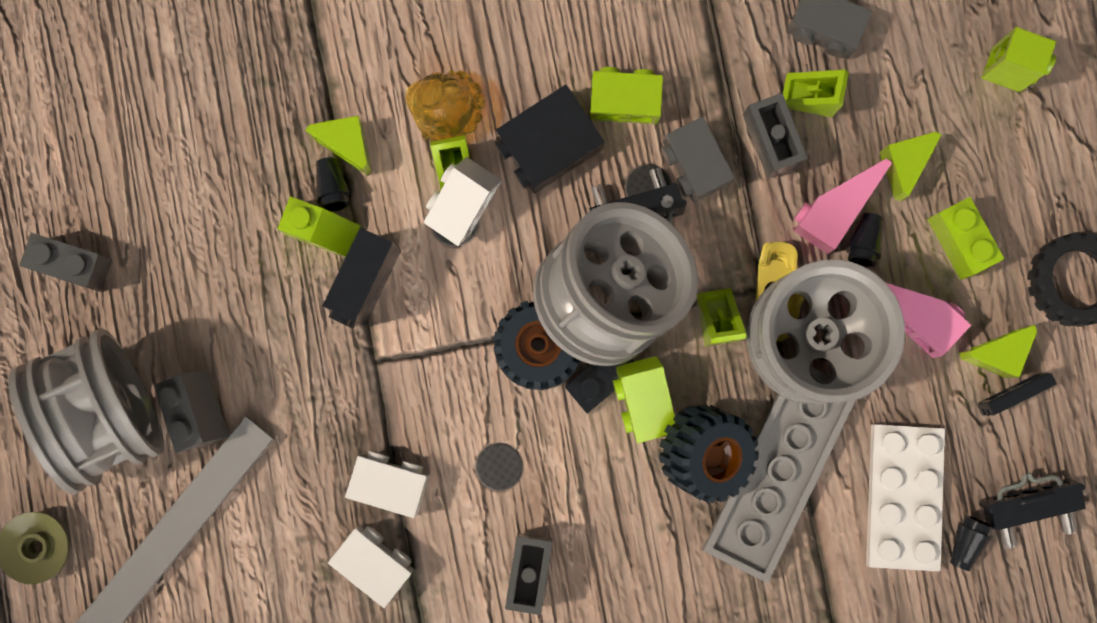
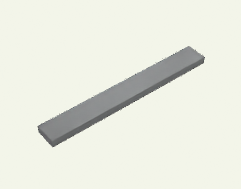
(179, 524)

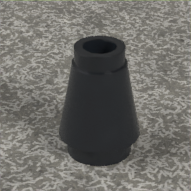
(331, 186)
(866, 242)
(970, 541)

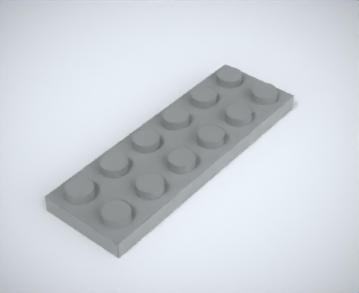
(791, 457)

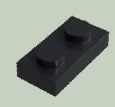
(593, 385)

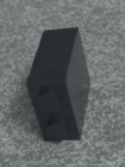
(548, 139)
(361, 279)

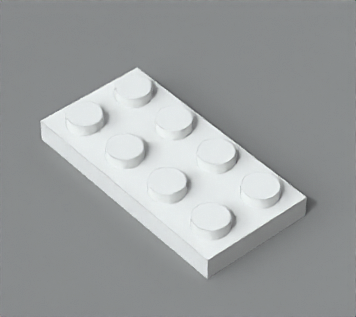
(905, 497)

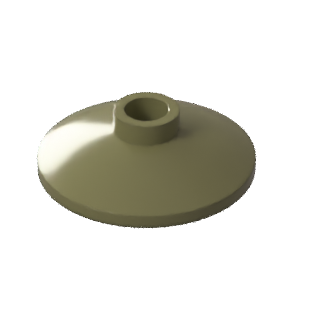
(17, 551)

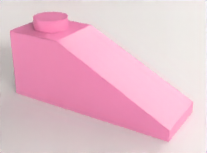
(834, 212)
(930, 320)

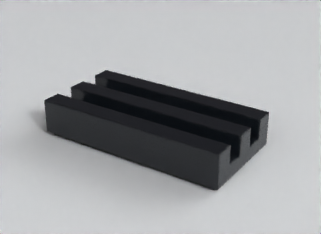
(1016, 393)

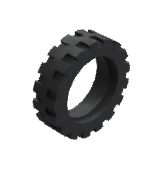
(1042, 284)

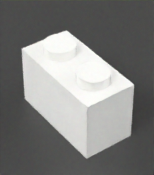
(461, 201)
(387, 485)
(372, 565)

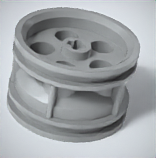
(641, 263)
(872, 316)
(85, 411)

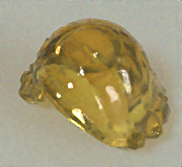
(445, 105)

